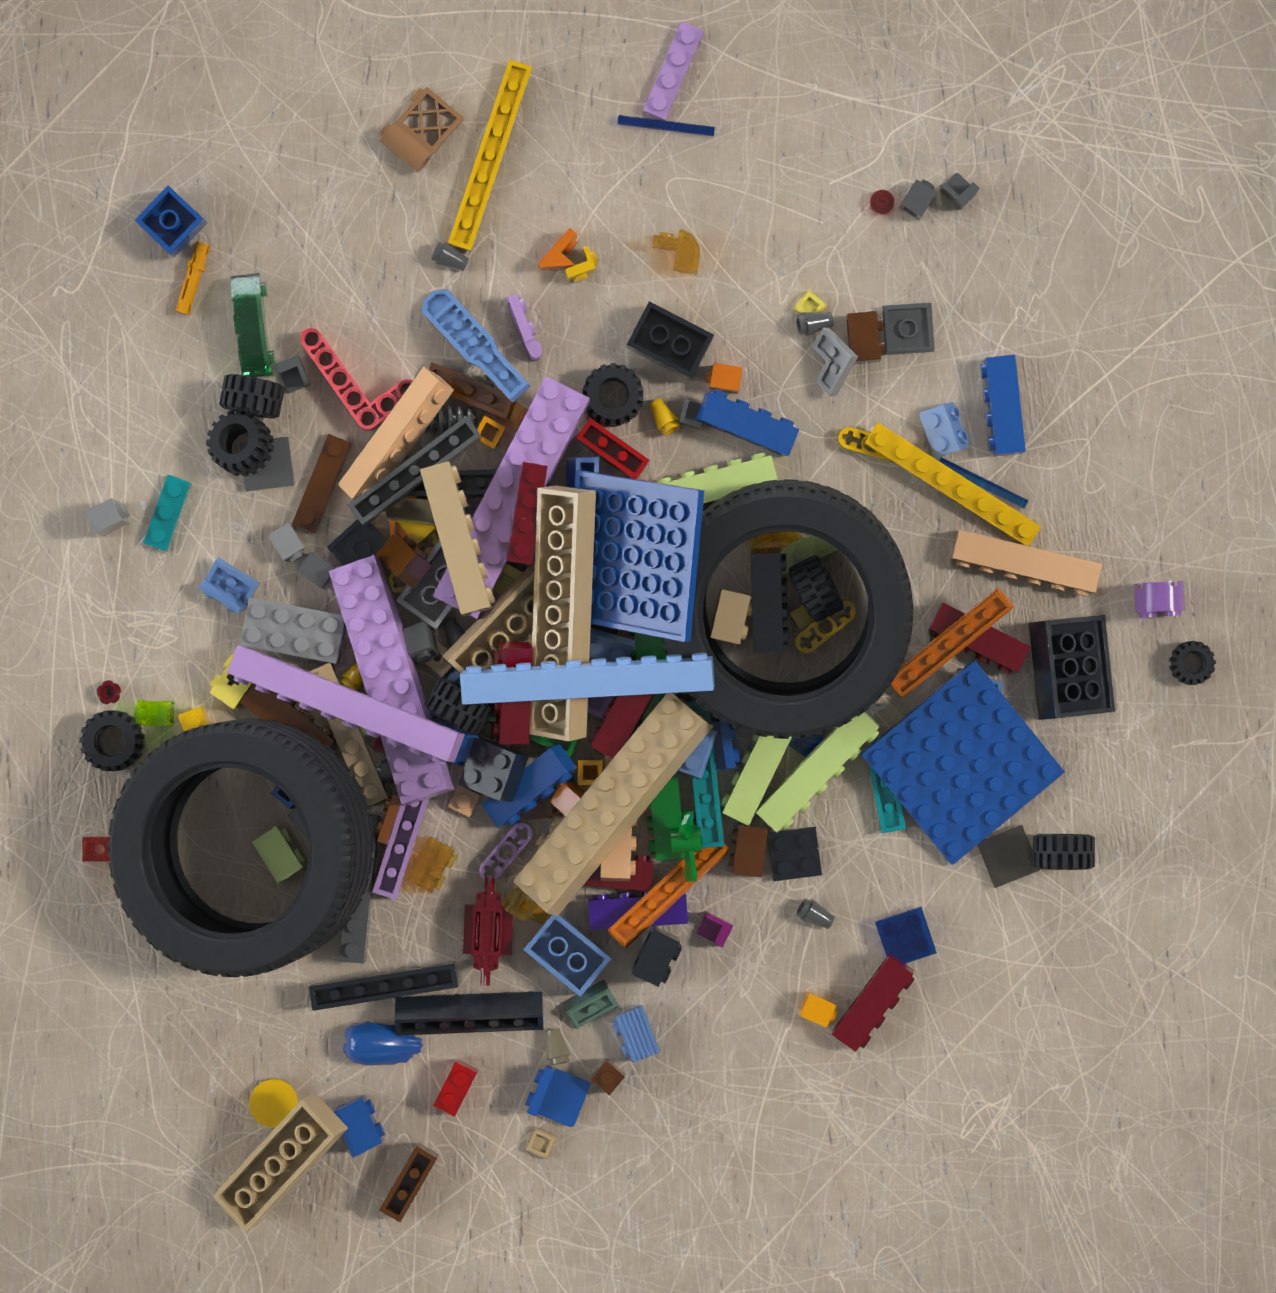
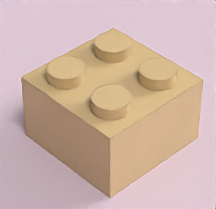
(731, 616)

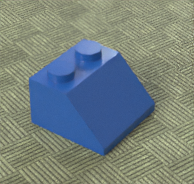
(362, 1129)

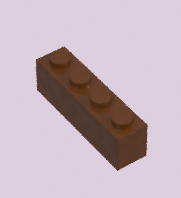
(272, 708)

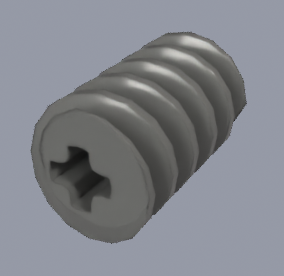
(446, 420)

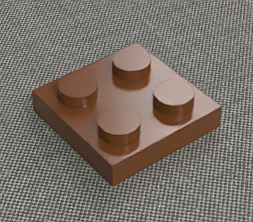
(386, 826)

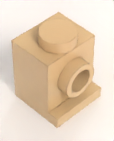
(443, 666)

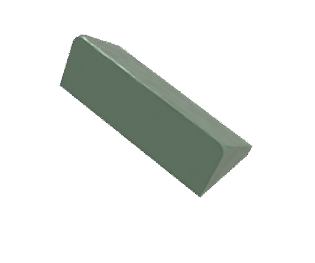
(592, 1004)

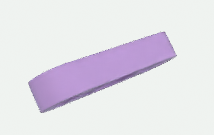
(523, 842)

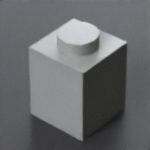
(288, 543)

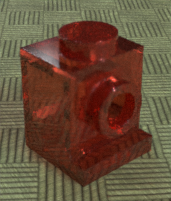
(89, 847)

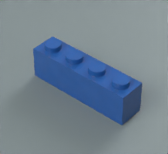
(1003, 404)
(746, 423)
(536, 782)

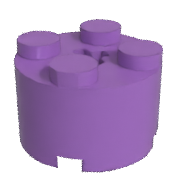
(1159, 597)

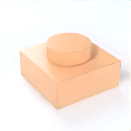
(464, 801)

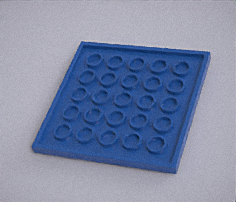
(644, 554)
(962, 762)

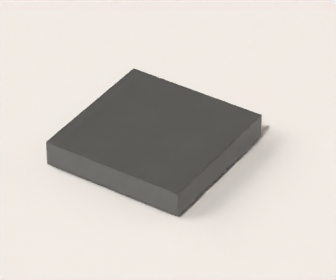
(908, 328)
(277, 471)

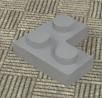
(838, 360)

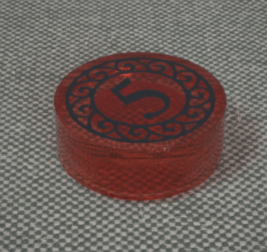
(881, 202)

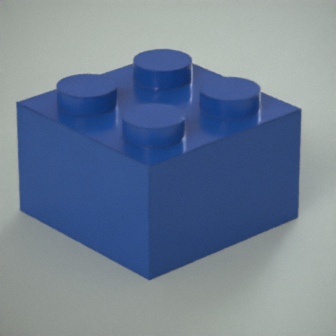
(171, 221)

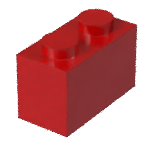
(455, 1087)

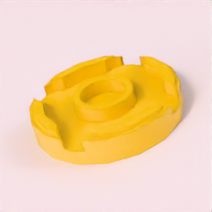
(272, 1101)

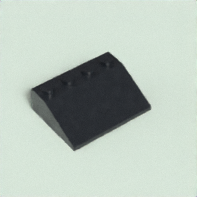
(1071, 667)

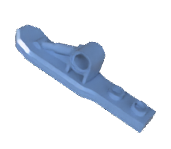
(472, 341)

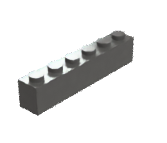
(408, 475)
(356, 932)

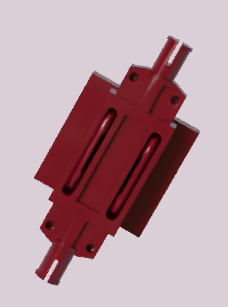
(487, 931)

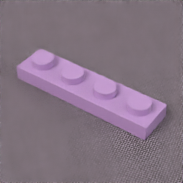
(673, 71)

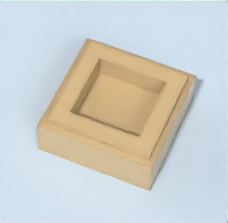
(541, 1143)

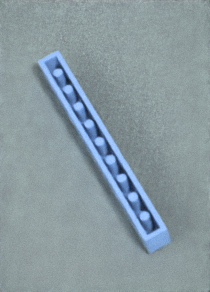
(587, 679)

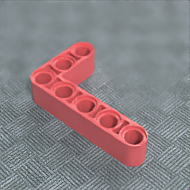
(350, 386)

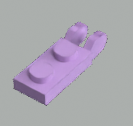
(525, 329)

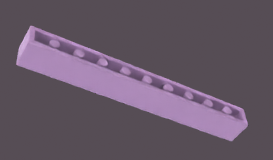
(345, 703)

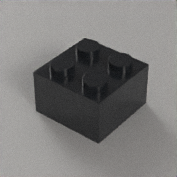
(493, 769)

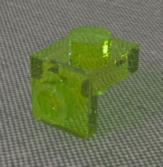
(154, 713)

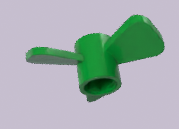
(687, 840)

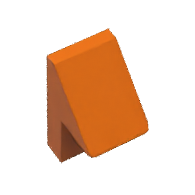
(555, 257)

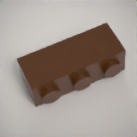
(409, 1182)

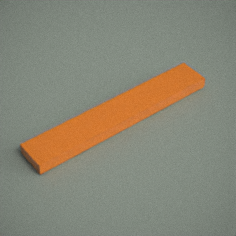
(951, 642)
(662, 897)

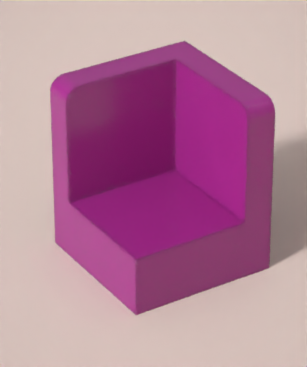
(714, 929)

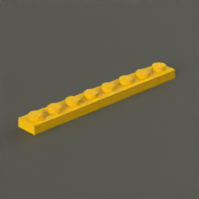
(490, 155)
(952, 484)

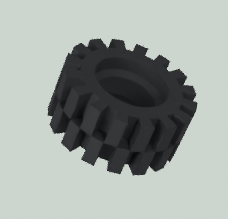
(1205, 655)

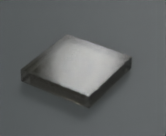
(1007, 856)

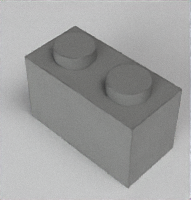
(108, 516)

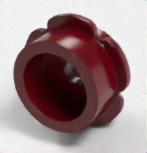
(115, 691)

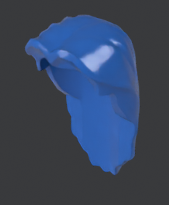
(378, 1045)

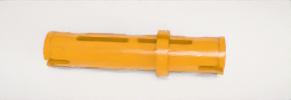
(195, 269)

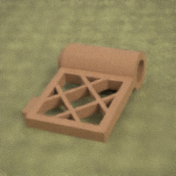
(405, 140)

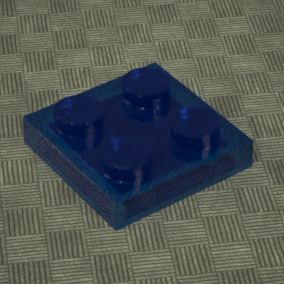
(906, 935)

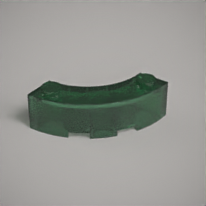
(250, 325)

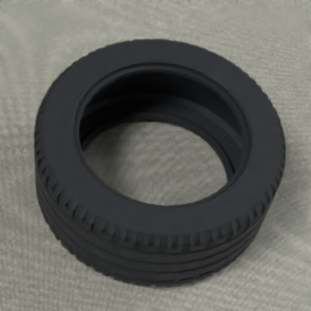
(871, 666)
(149, 866)

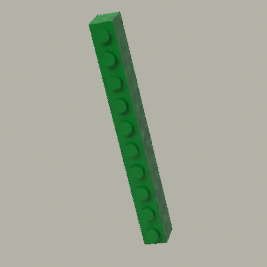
(666, 805)

